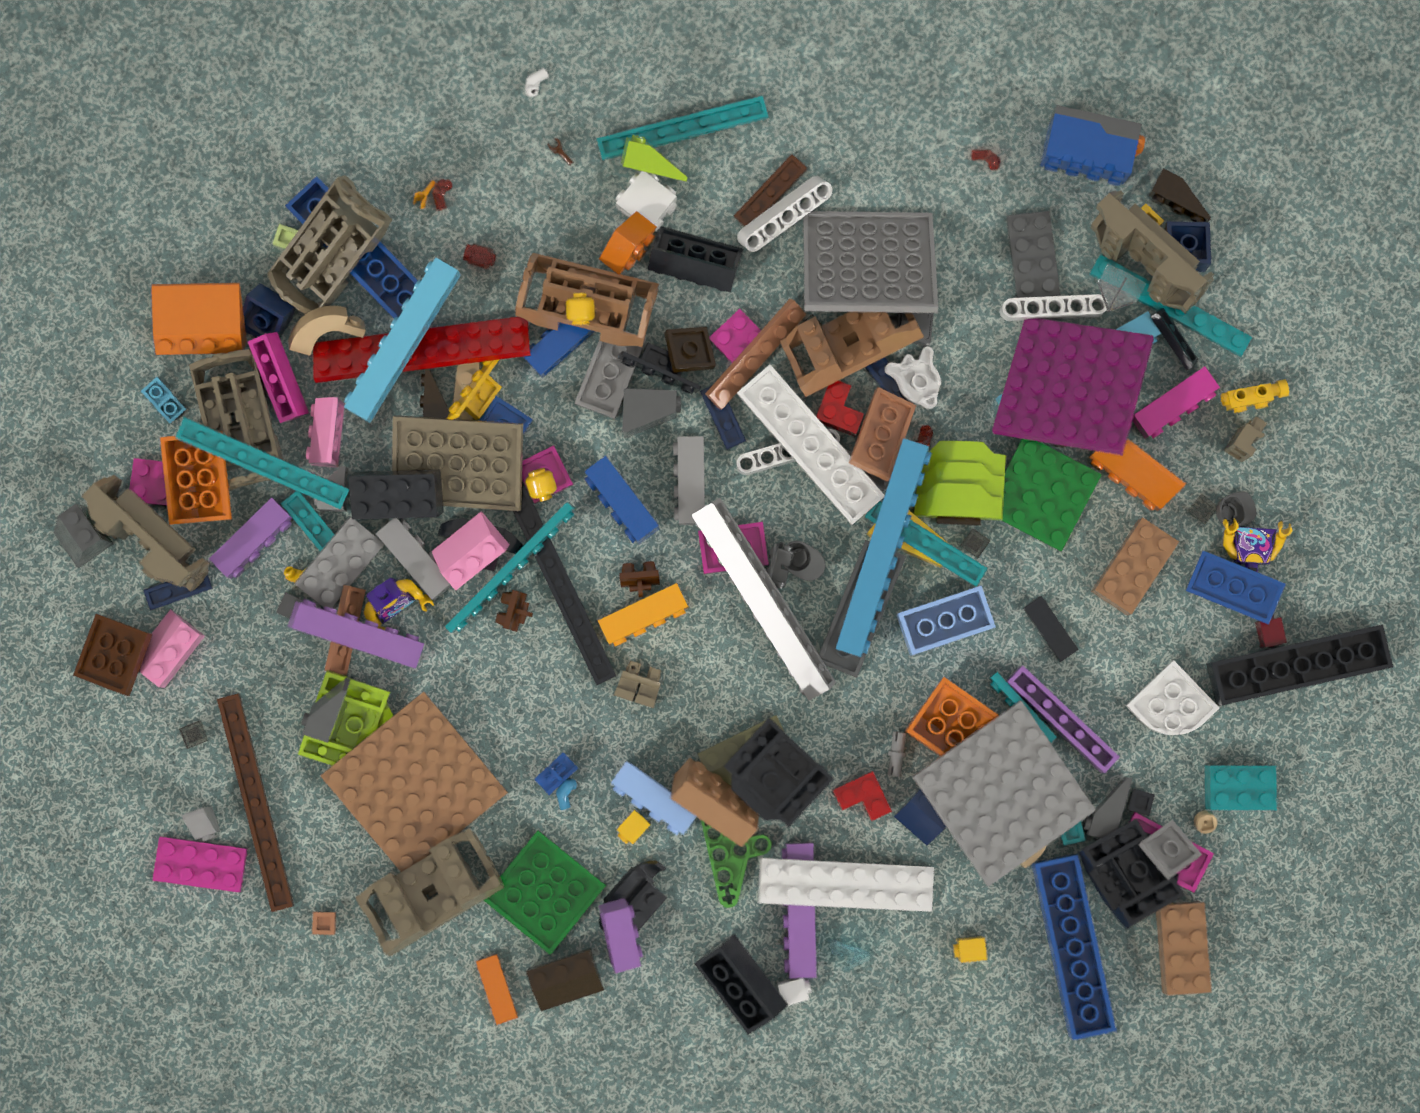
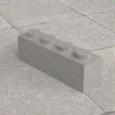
(690, 478)
(414, 557)

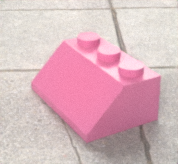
(325, 432)
(469, 550)
(169, 649)

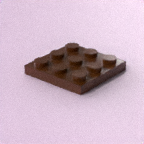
(112, 655)

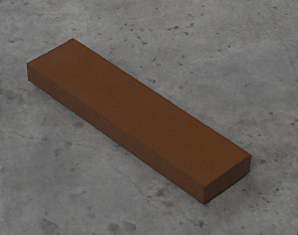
(771, 190)

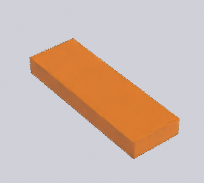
(496, 989)

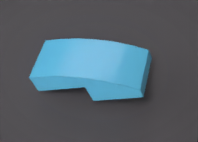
(163, 400)

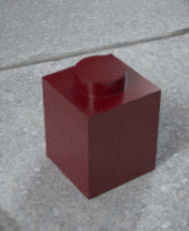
(1271, 634)

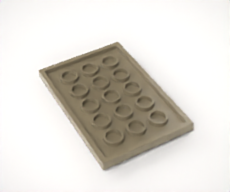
(475, 457)

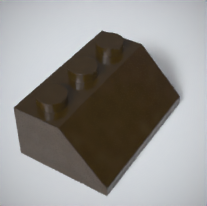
(565, 979)

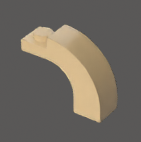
(319, 322)

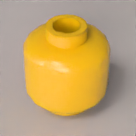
(580, 309)
(541, 484)

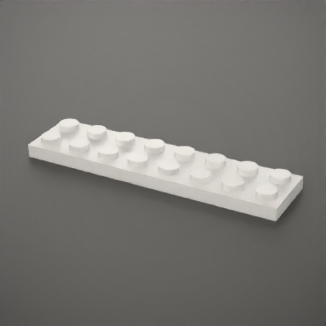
(810, 444)
(845, 884)

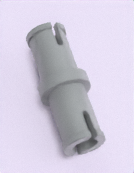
(896, 753)

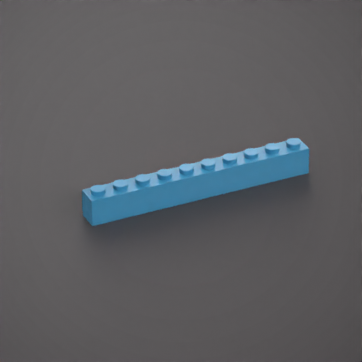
(882, 548)

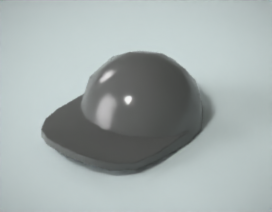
(1237, 506)
(806, 561)

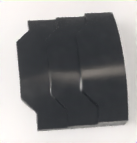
(776, 775)
(1127, 876)

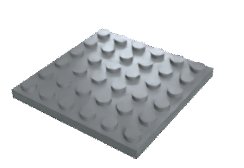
(869, 262)
(1003, 793)

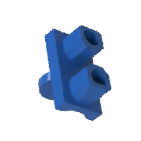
(556, 773)

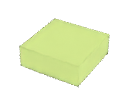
(284, 236)

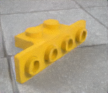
(478, 394)

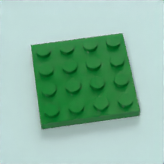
(1046, 492)
(545, 892)

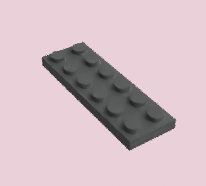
(839, 659)

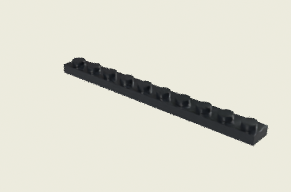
(565, 594)

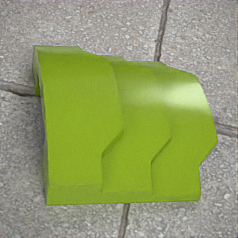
(962, 482)
(360, 715)

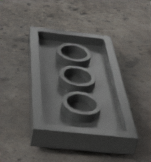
(1033, 255)

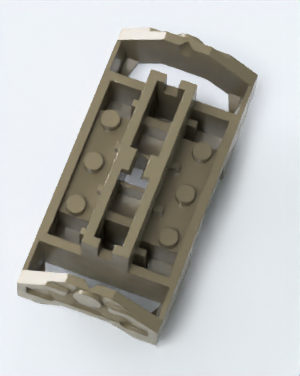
(346, 226)
(1147, 242)
(238, 396)
(133, 516)
(406, 893)

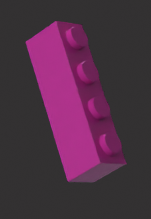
(278, 377)
(1175, 402)

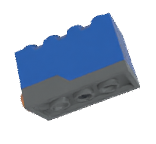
(1091, 145)

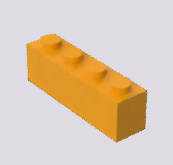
(642, 614)

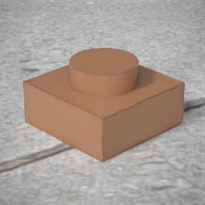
(324, 923)

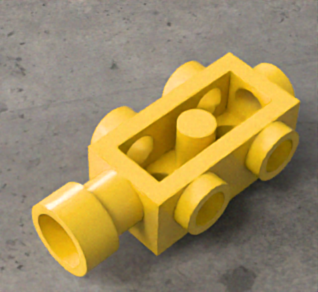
(1250, 397)

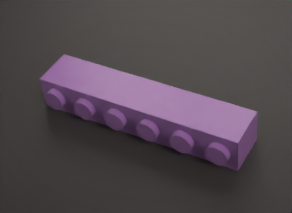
(354, 634)
(1062, 719)
(800, 924)

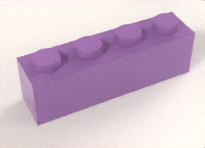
(251, 538)

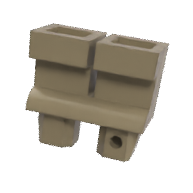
(1244, 437)
(629, 684)

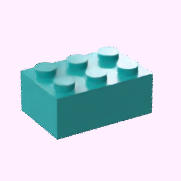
(1240, 787)

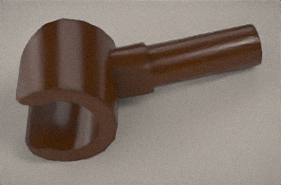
(558, 150)

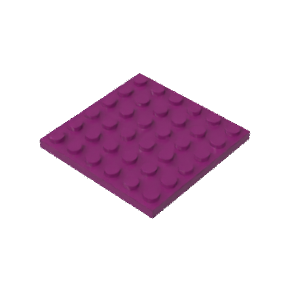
(1073, 385)

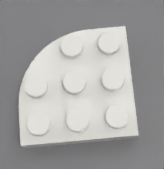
(1172, 703)

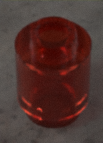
(479, 256)

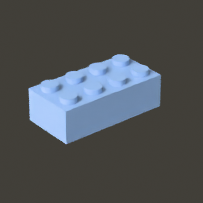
(945, 620)
(653, 796)

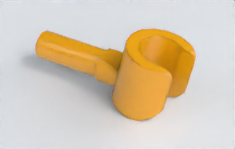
(422, 196)

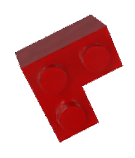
(834, 413)
(864, 790)

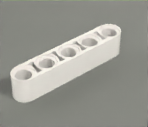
(794, 210)
(1044, 312)
(778, 458)

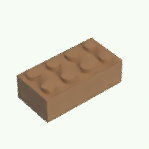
(1135, 566)
(713, 802)
(1183, 948)

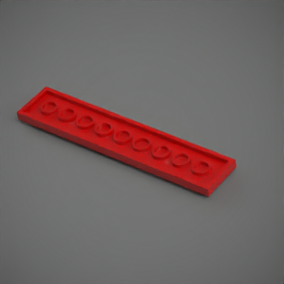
(438, 348)

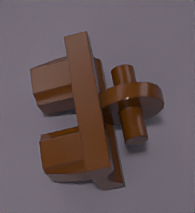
(640, 580)
(516, 610)

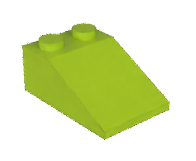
(644, 157)

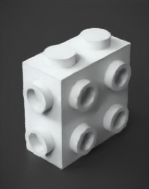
(647, 198)

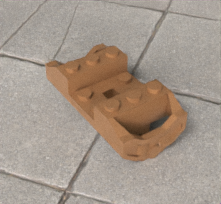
(611, 295)
(846, 345)

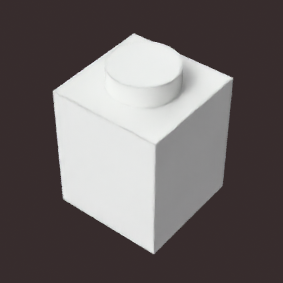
(794, 990)

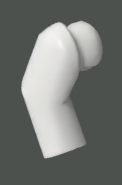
(533, 82)

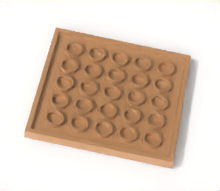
(414, 782)

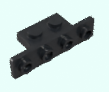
(657, 362)

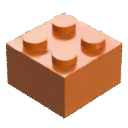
(628, 243)

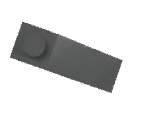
(324, 712)
(1109, 811)

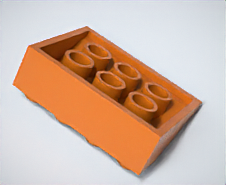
(198, 318)
(1139, 475)
(194, 483)
(948, 718)

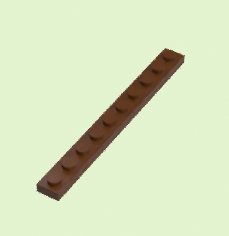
(255, 802)

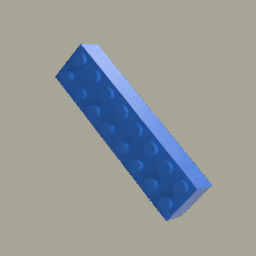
(376, 271)
(1073, 946)

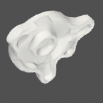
(917, 378)

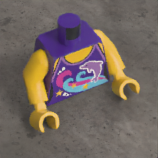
(1253, 545)
(391, 598)

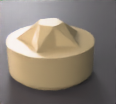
(1205, 822)

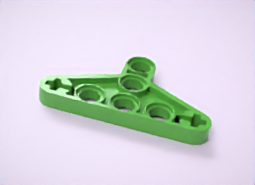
(732, 863)

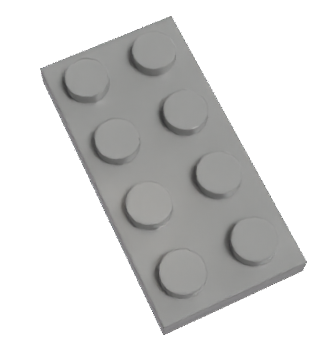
(606, 379)
(339, 563)

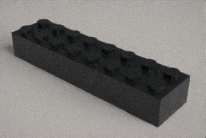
(1299, 665)

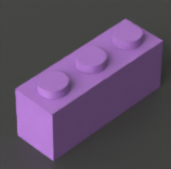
(620, 935)

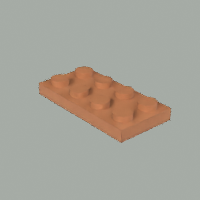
(882, 434)

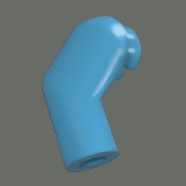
(563, 792)

